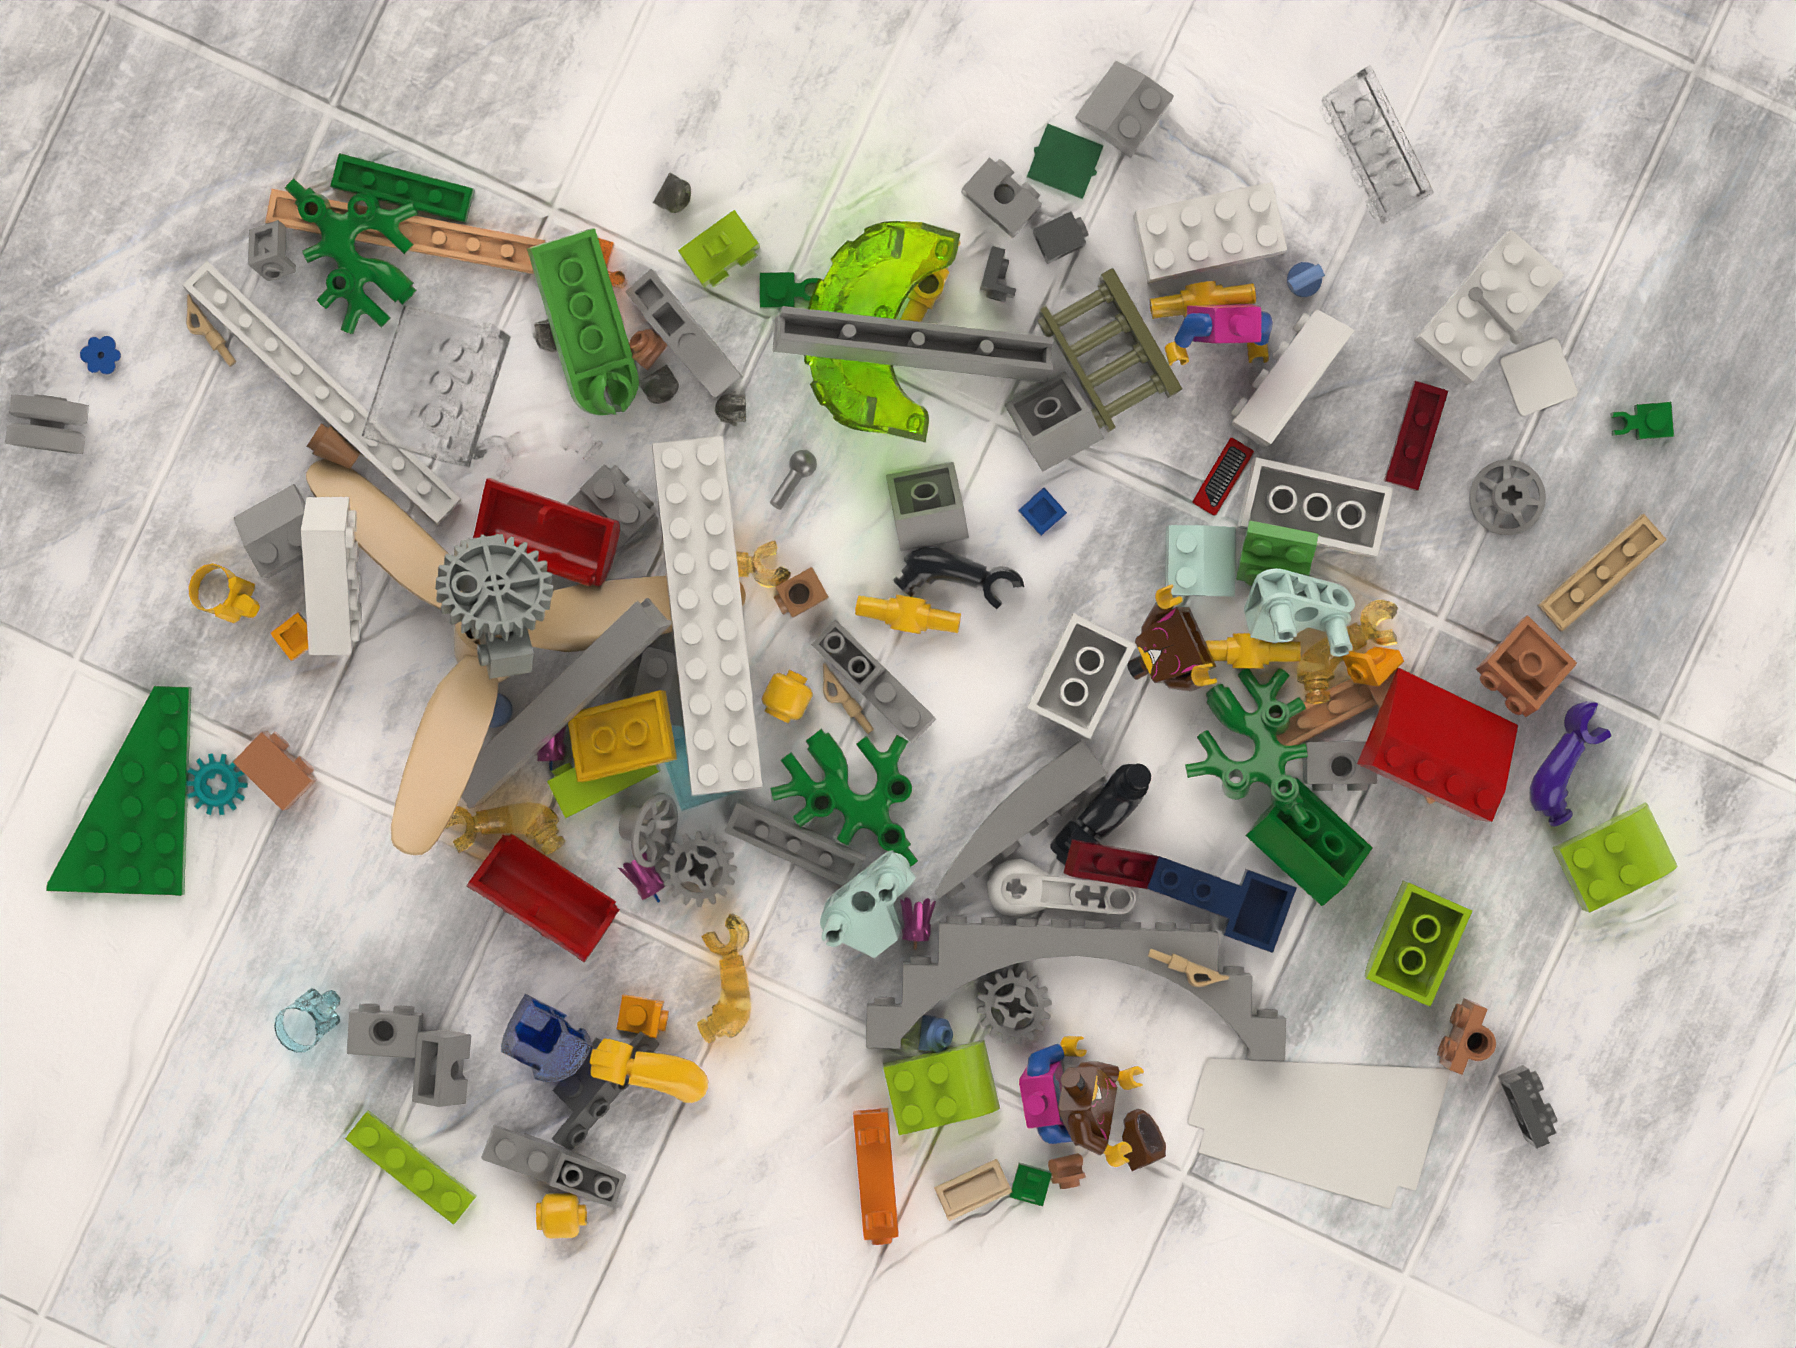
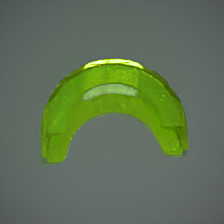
(874, 280)

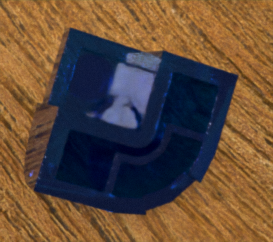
(545, 1041)

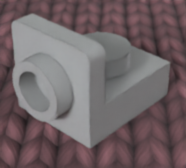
(268, 251)

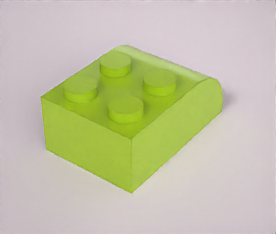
(1615, 858)
(1416, 943)
(941, 1087)

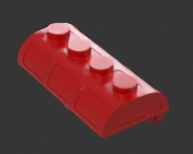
(570, 539)
(544, 896)

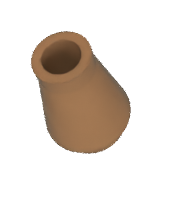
(333, 447)

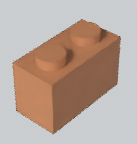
(276, 769)

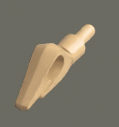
(213, 337)
(849, 704)
(1189, 968)

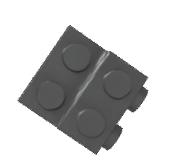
(1531, 1113)

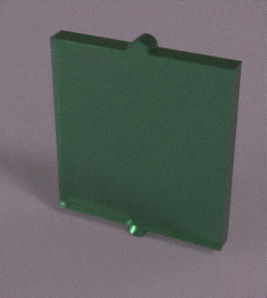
(1065, 161)

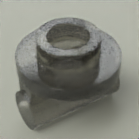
(673, 194)
(660, 385)

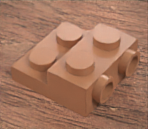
(1525, 667)

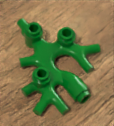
(338, 241)
(1270, 755)
(859, 811)

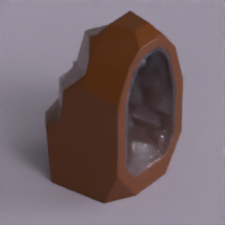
(1144, 1138)

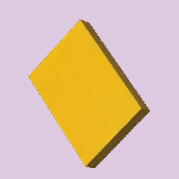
(622, 736)

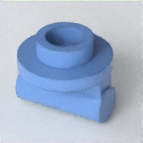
(1305, 279)
(935, 1034)

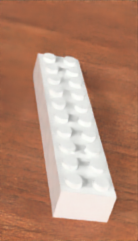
(707, 616)

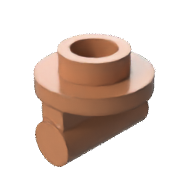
(646, 347)
(1067, 1170)

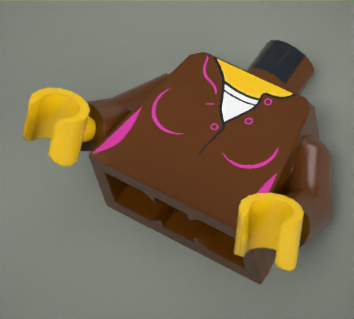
(1172, 646)
(1089, 1104)

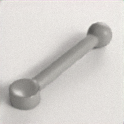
(1476, 294)

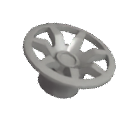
(1508, 497)
(644, 828)

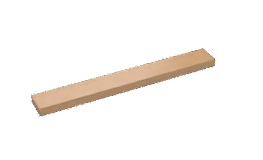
(427, 235)

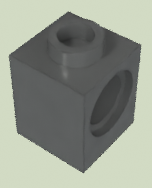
(1060, 236)

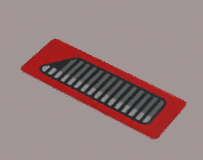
(1223, 476)

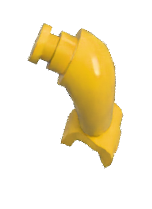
(649, 1070)

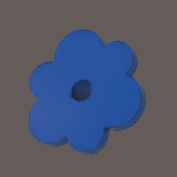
(91, 353)

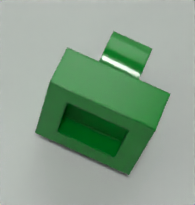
(1030, 1184)

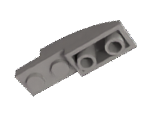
(683, 334)
(874, 681)
(554, 1165)

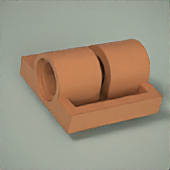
(1454, 1049)

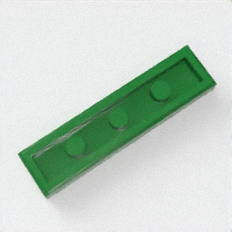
(402, 187)

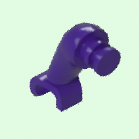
(1549, 783)

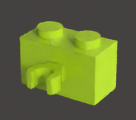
(720, 249)

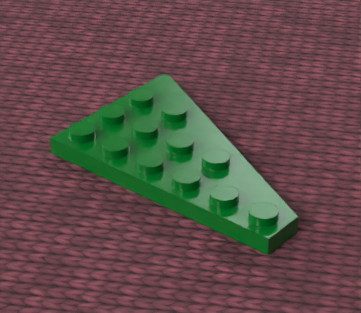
(138, 818)

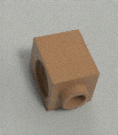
(816, 590)

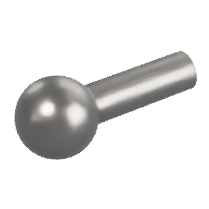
(801, 465)

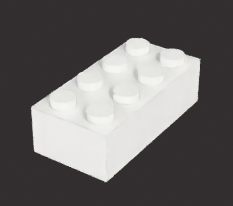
(1210, 232)
(1513, 283)
(1340, 509)
(331, 575)

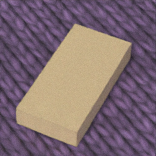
(973, 1189)

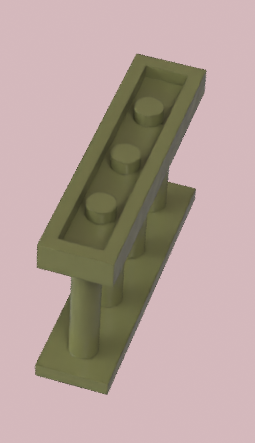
(1126, 321)

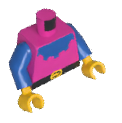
(1222, 325)
(1042, 1087)

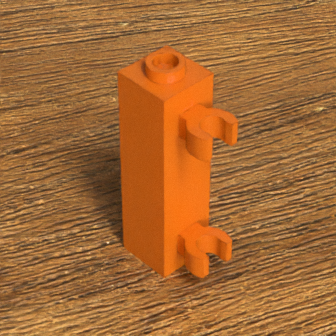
(876, 1175)

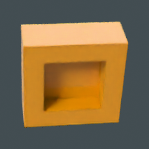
(292, 636)

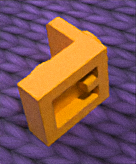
(1372, 666)
(642, 1015)

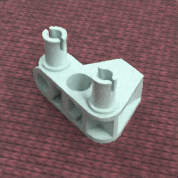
(1289, 602)
(868, 919)

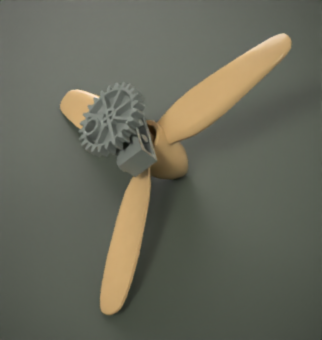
(499, 612)

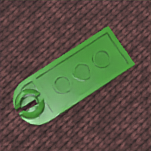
(585, 322)

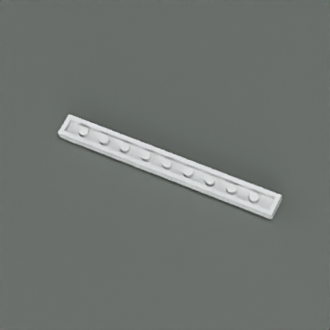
(318, 390)

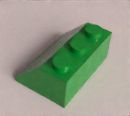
(1315, 855)

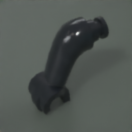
(935, 564)
(1107, 811)

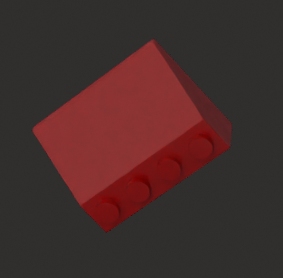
(1441, 746)

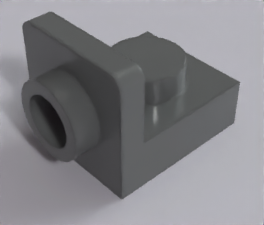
(996, 269)

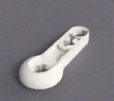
(1046, 891)

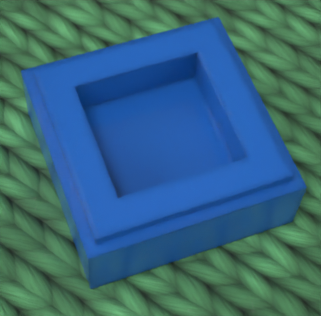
(1042, 511)

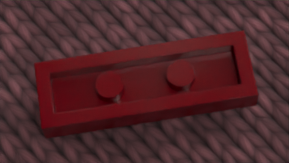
(1415, 435)
(1109, 864)

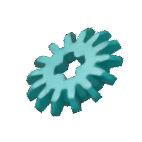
(204, 791)

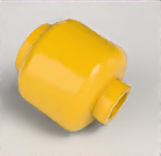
(787, 696)
(560, 1215)

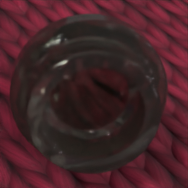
(543, 336)
(731, 408)

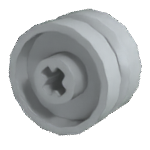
(47, 423)

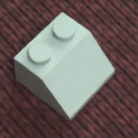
(1200, 560)

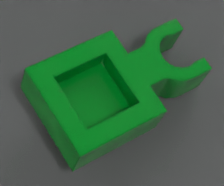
(780, 289)
(1649, 421)

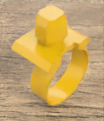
(239, 599)

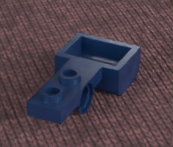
(1252, 909)

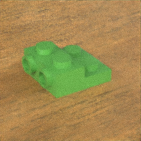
(1275, 547)

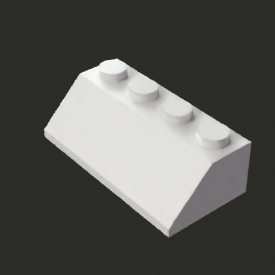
(1291, 377)

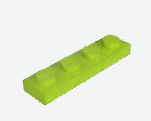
(410, 1167)

